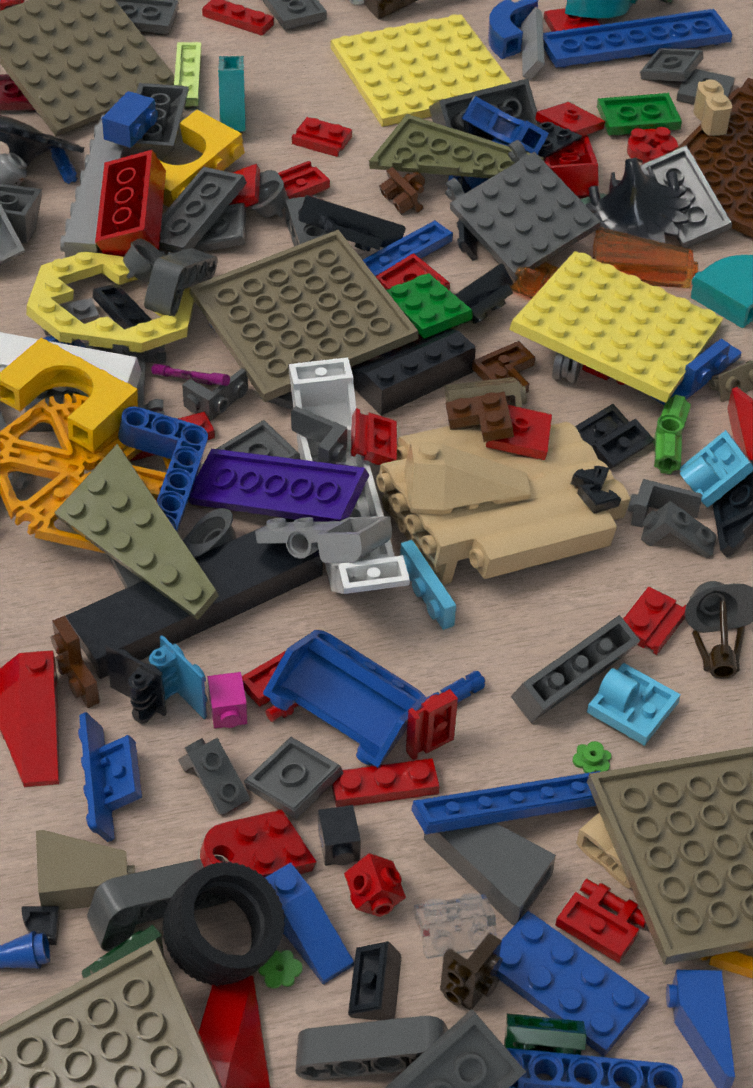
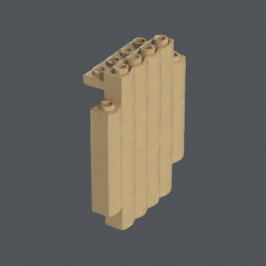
(509, 534)

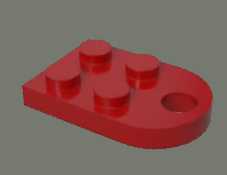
(258, 842)

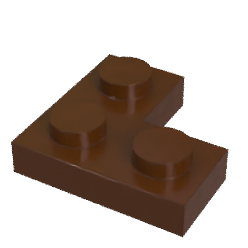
(505, 364)
(487, 410)
(70, 662)

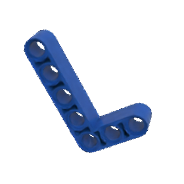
(170, 439)
(601, 1071)

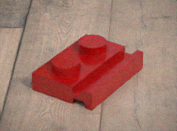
(322, 136)
(304, 180)
(373, 437)
(654, 619)
(432, 724)

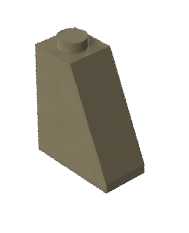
(74, 869)

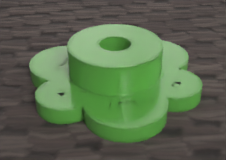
(592, 757)
(281, 961)

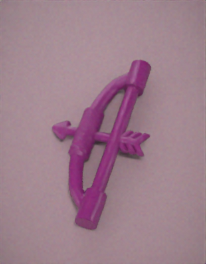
(199, 377)

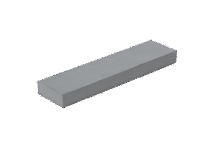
(532, 44)

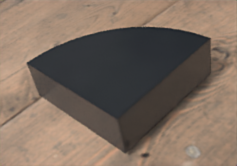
(591, 476)
(597, 499)
(42, 920)

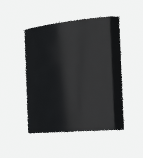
(613, 435)

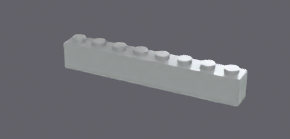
(84, 212)

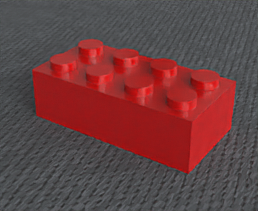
(130, 203)

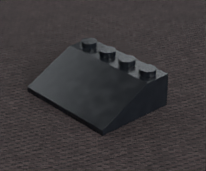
(413, 370)

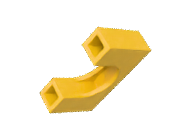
(214, 140)
(49, 366)

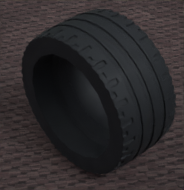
(255, 899)

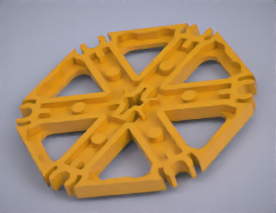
(62, 465)

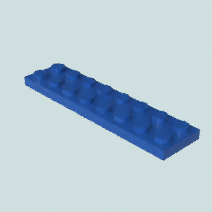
(635, 37)

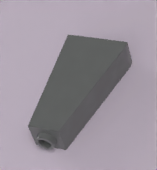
(497, 864)

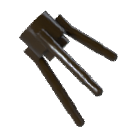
(722, 660)

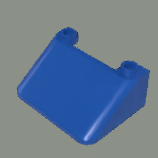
(345, 692)

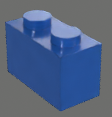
(129, 119)

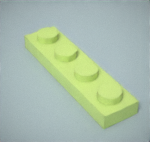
(188, 69)

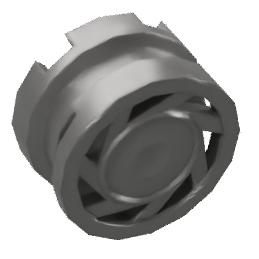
(563, 366)

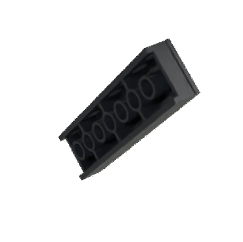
(239, 570)

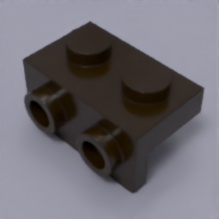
(469, 979)

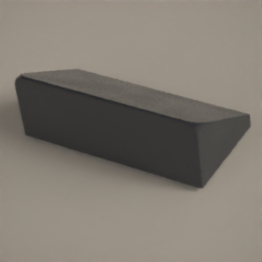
(375, 982)

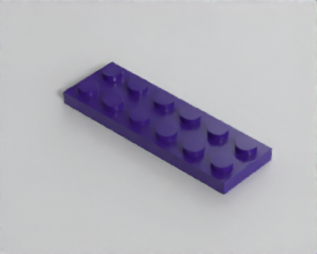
(278, 486)

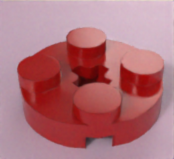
(650, 143)

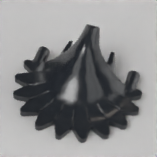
(28, 141)
(640, 204)

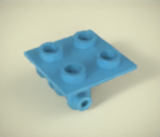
(180, 675)

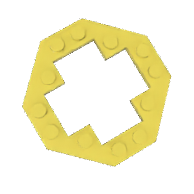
(51, 290)

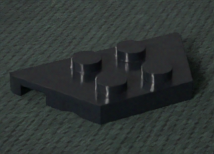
(735, 516)

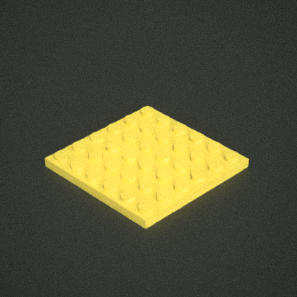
(416, 66)
(617, 325)

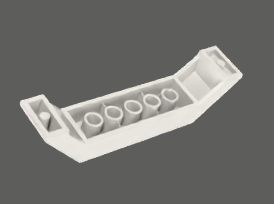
(329, 392)

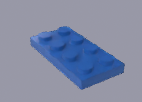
(568, 982)

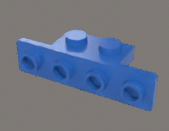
(701, 369)
(110, 775)

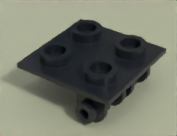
(557, 139)
(137, 681)

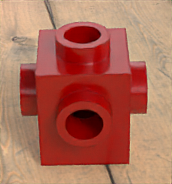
(374, 885)

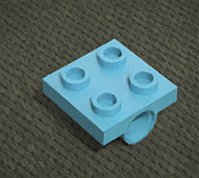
(716, 468)
(633, 703)

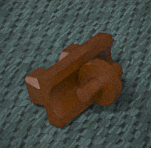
(406, 188)

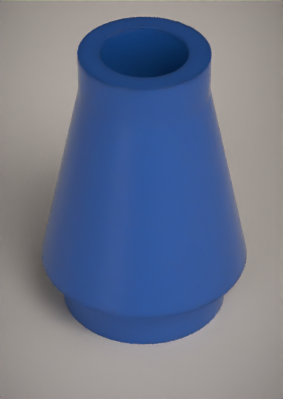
(25, 951)

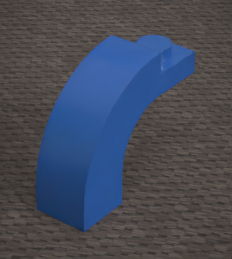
(504, 25)
(504, 126)

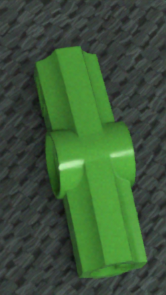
(669, 434)

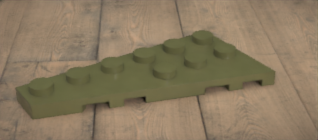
(438, 149)
(127, 524)

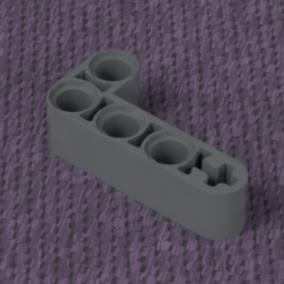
(174, 274)
(140, 899)
(365, 1047)

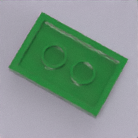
(638, 111)
(429, 305)

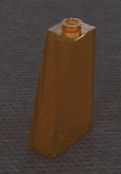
(645, 258)

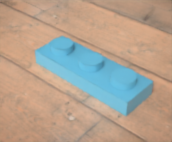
(428, 586)

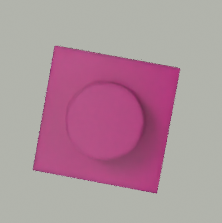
(227, 700)

